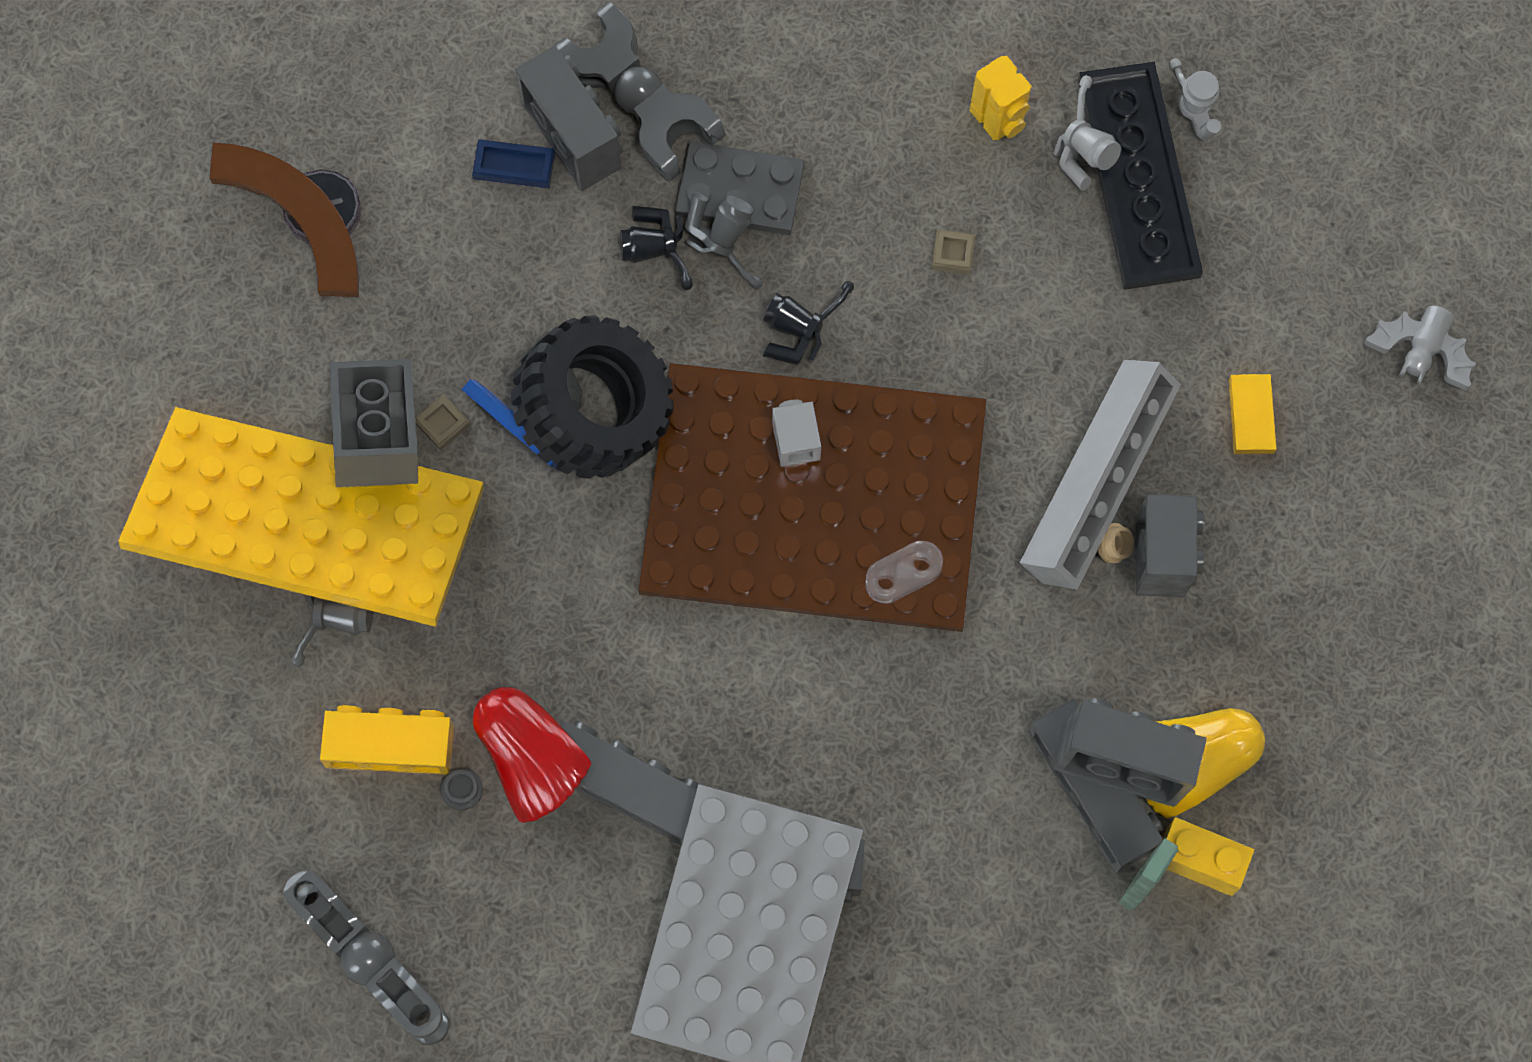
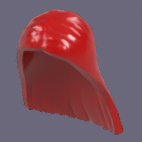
(530, 752)

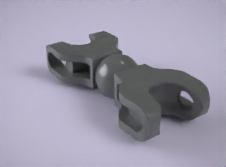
(641, 93)
(366, 957)

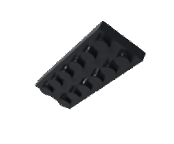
(1145, 184)

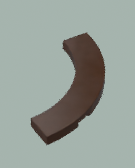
(303, 202)

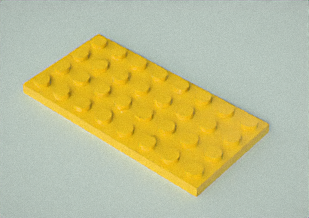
(273, 516)

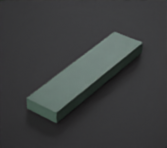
(1149, 874)

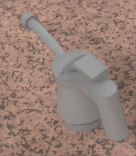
(1198, 95)
(1094, 146)

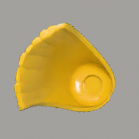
(1231, 748)

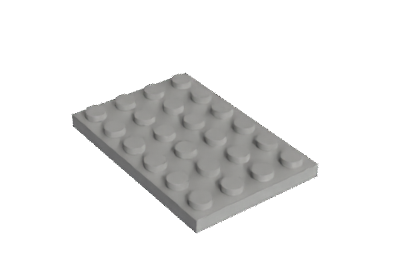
(746, 929)

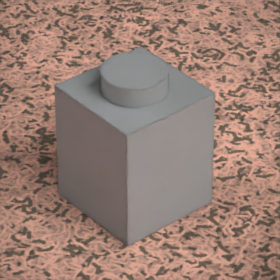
(796, 432)

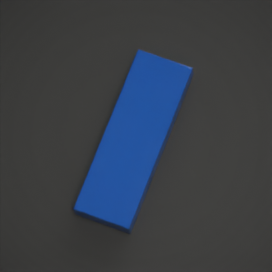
(498, 410)

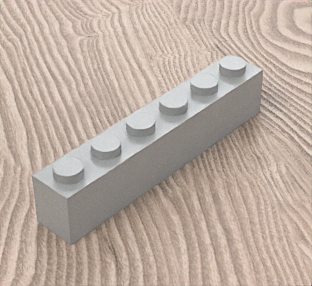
(1100, 474)

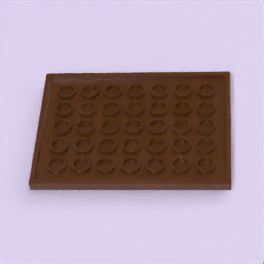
(804, 534)

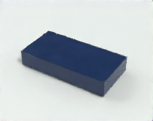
(513, 163)

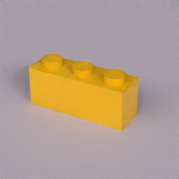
(387, 740)

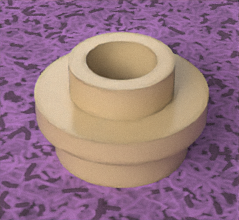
(1116, 544)

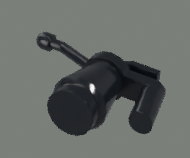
(646, 243)
(792, 318)

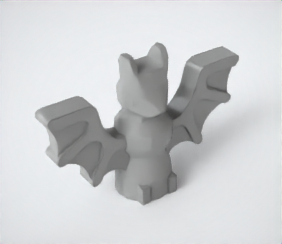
(1427, 339)

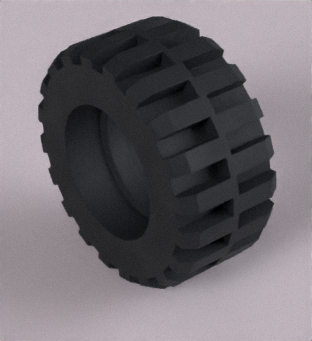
(626, 368)

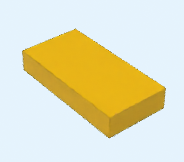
(1252, 414)

